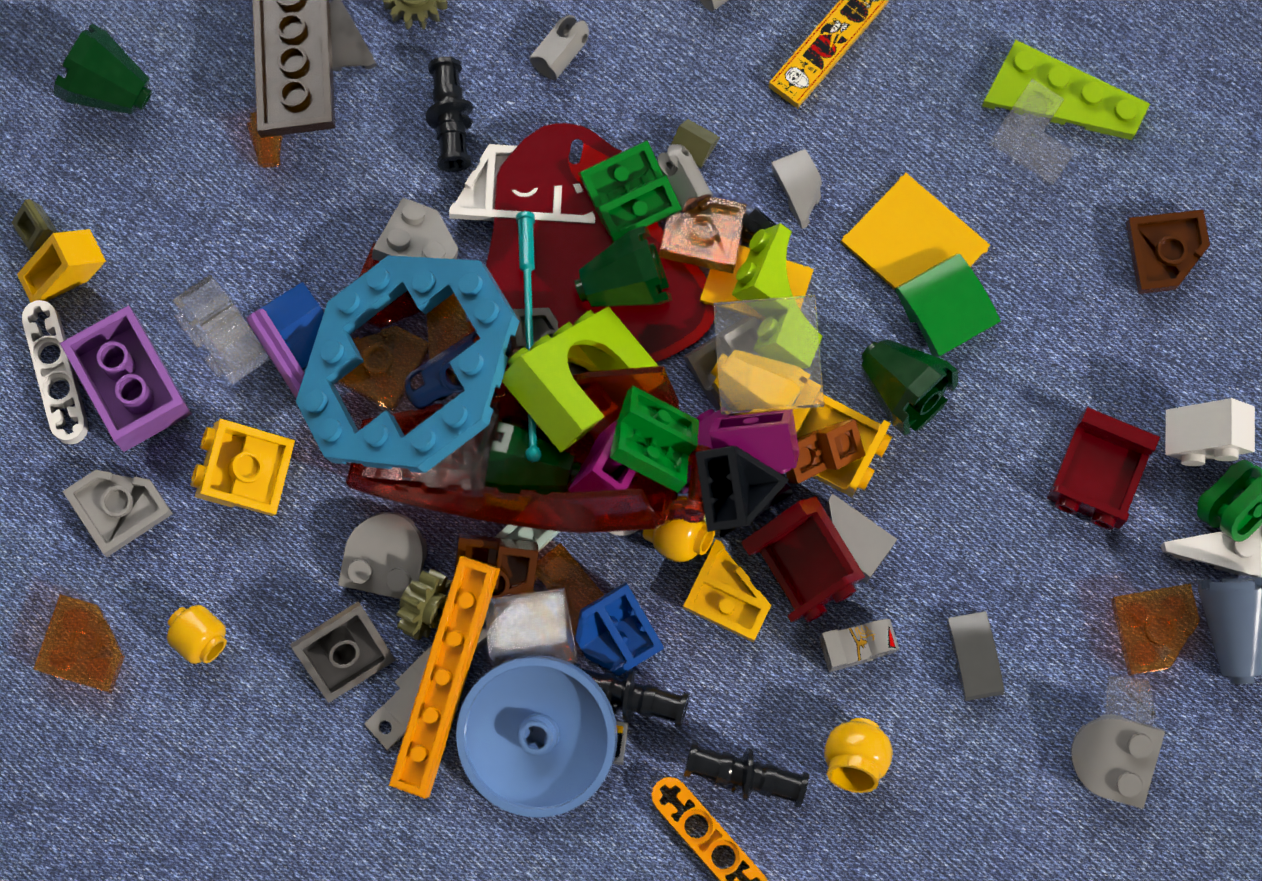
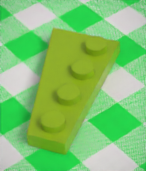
(1086, 99)

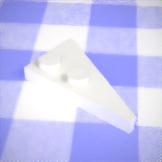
(1221, 552)

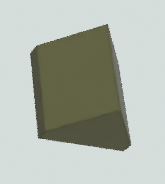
(697, 140)
(33, 225)

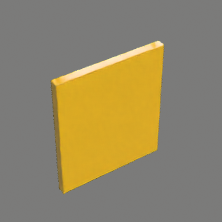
(911, 234)

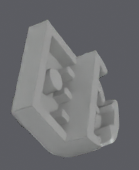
(383, 555)
(1117, 758)

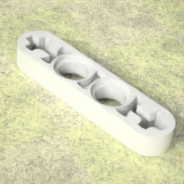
(50, 373)

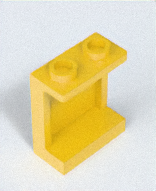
(872, 436)

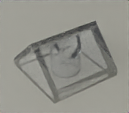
(530, 626)

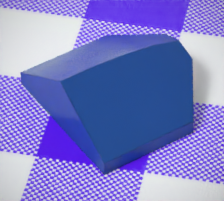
(297, 320)
(616, 631)

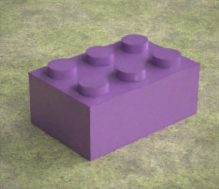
(125, 378)

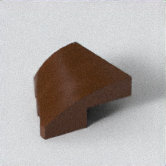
(514, 557)

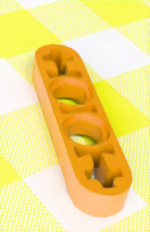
(713, 838)

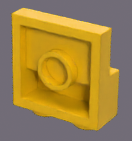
(242, 467)

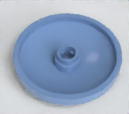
(536, 736)

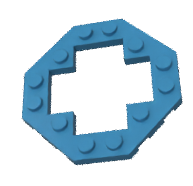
(477, 368)

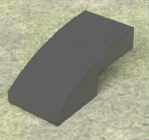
(975, 656)

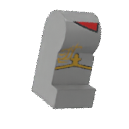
(858, 644)

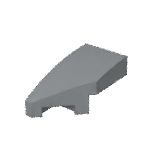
(800, 183)

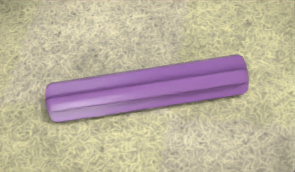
(276, 349)

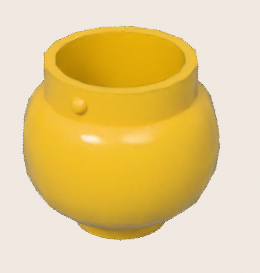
(680, 539)
(857, 755)

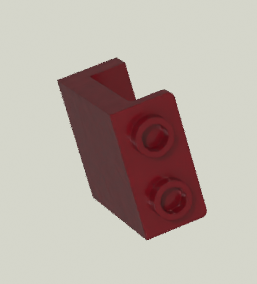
(1102, 469)
(806, 558)

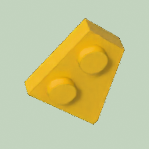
(727, 596)

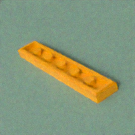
(444, 677)

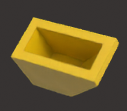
(61, 265)

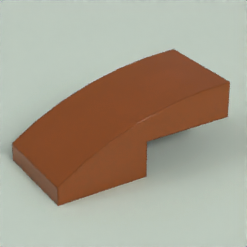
(827, 449)

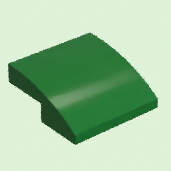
(629, 190)
(947, 304)
(654, 439)

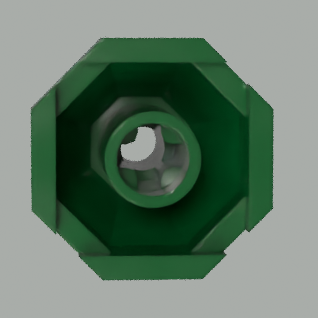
(102, 75)
(625, 274)
(907, 383)
(512, 472)

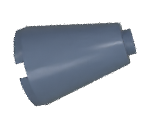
(1235, 625)

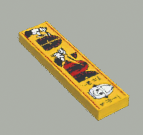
(824, 48)

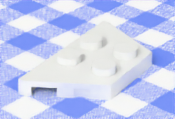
(479, 193)

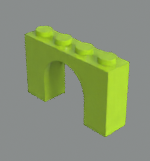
(544, 381)

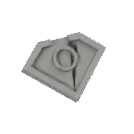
(415, 232)
(116, 508)

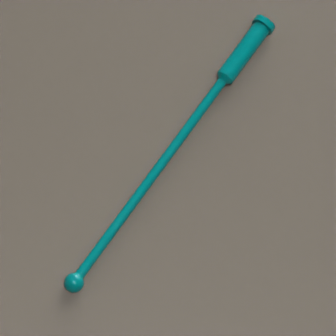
(527, 264)

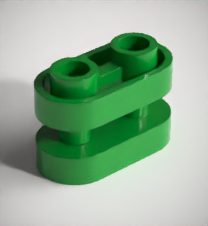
(1234, 501)

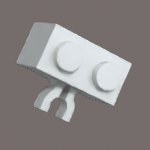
(1210, 431)

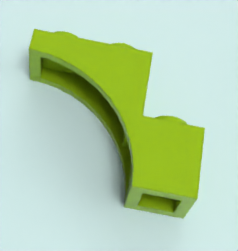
(765, 267)

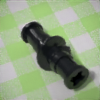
(449, 114)
(640, 698)
(746, 774)

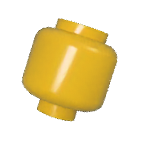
(196, 634)

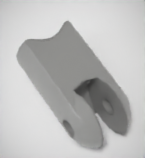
(560, 47)
(683, 176)

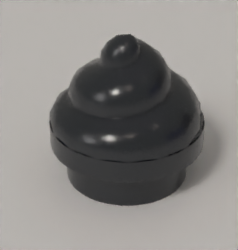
(752, 223)

